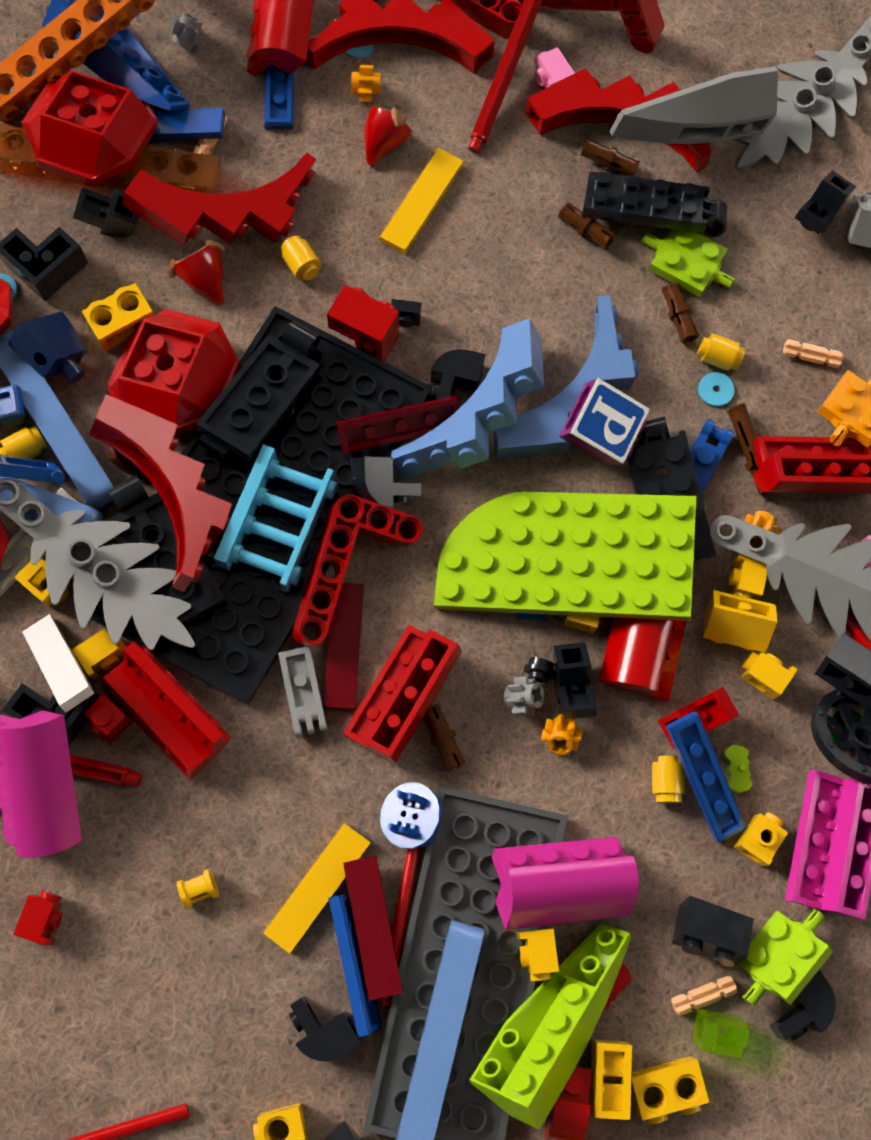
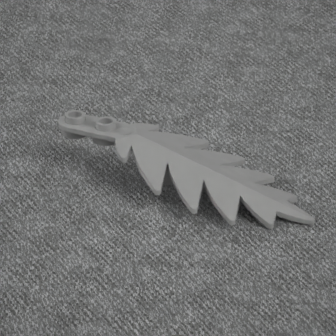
(812, 99)
(808, 567)
(99, 570)

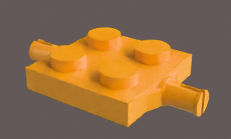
(849, 409)

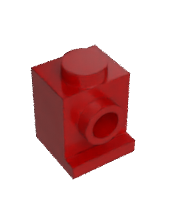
(107, 719)
(40, 918)

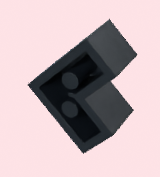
(43, 266)
(27, 702)

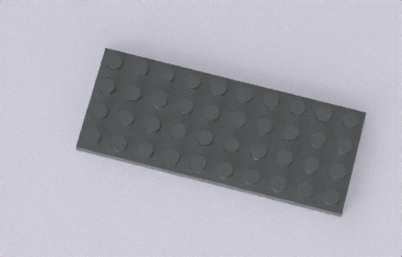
(460, 886)

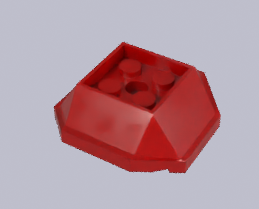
(88, 128)
(199, 372)

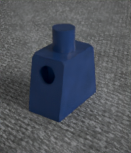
(50, 346)

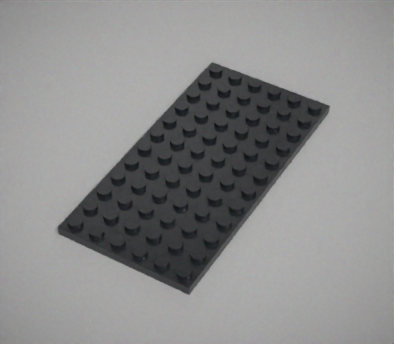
(247, 632)

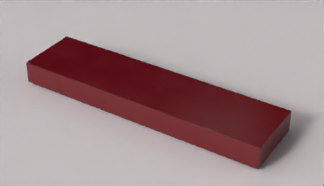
(394, 424)
(344, 649)
(373, 928)

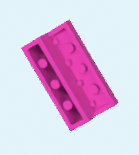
(37, 785)
(833, 847)
(564, 882)

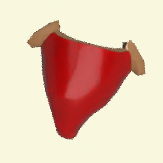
(384, 132)
(202, 271)

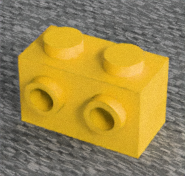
(739, 621)

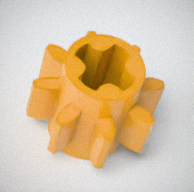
(366, 83)
(764, 520)
(561, 735)

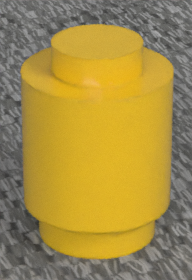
(300, 258)
(721, 352)
(23, 444)
(668, 780)

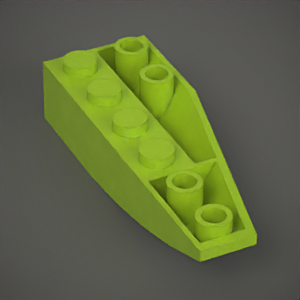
(551, 1030)

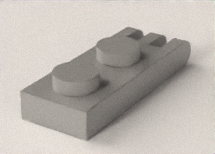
(302, 690)

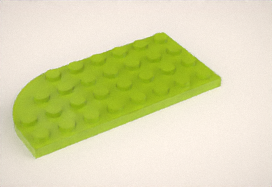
(572, 556)

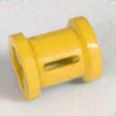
(197, 889)

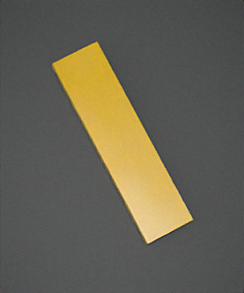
(421, 201)
(316, 889)

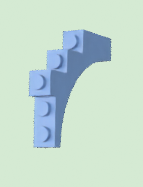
(492, 406)
(540, 428)

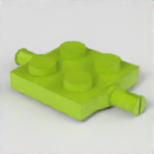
(688, 260)
(784, 957)

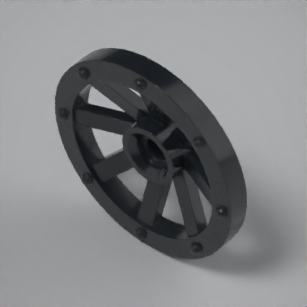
(855, 736)

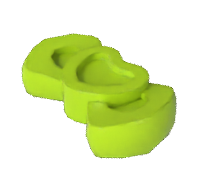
(738, 768)

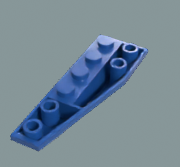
(128, 65)

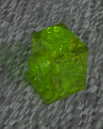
(730, 1042)

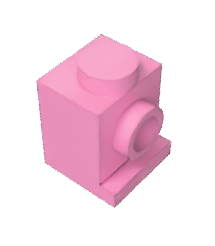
(551, 68)

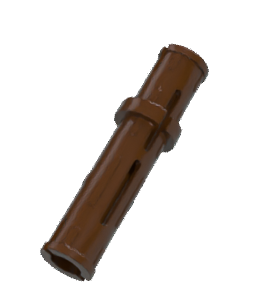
(745, 435)

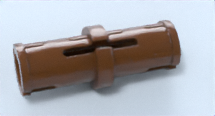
(609, 158)
(586, 226)
(680, 312)
(443, 738)

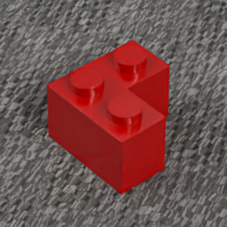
(366, 321)

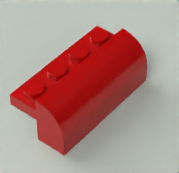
(279, 35)
(812, 465)
(643, 655)
(402, 693)
(165, 711)

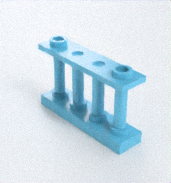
(255, 495)

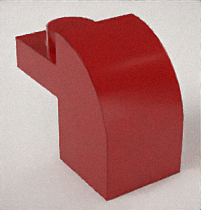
(713, 710)
(571, 1111)

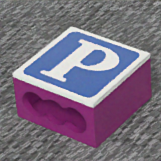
(605, 422)

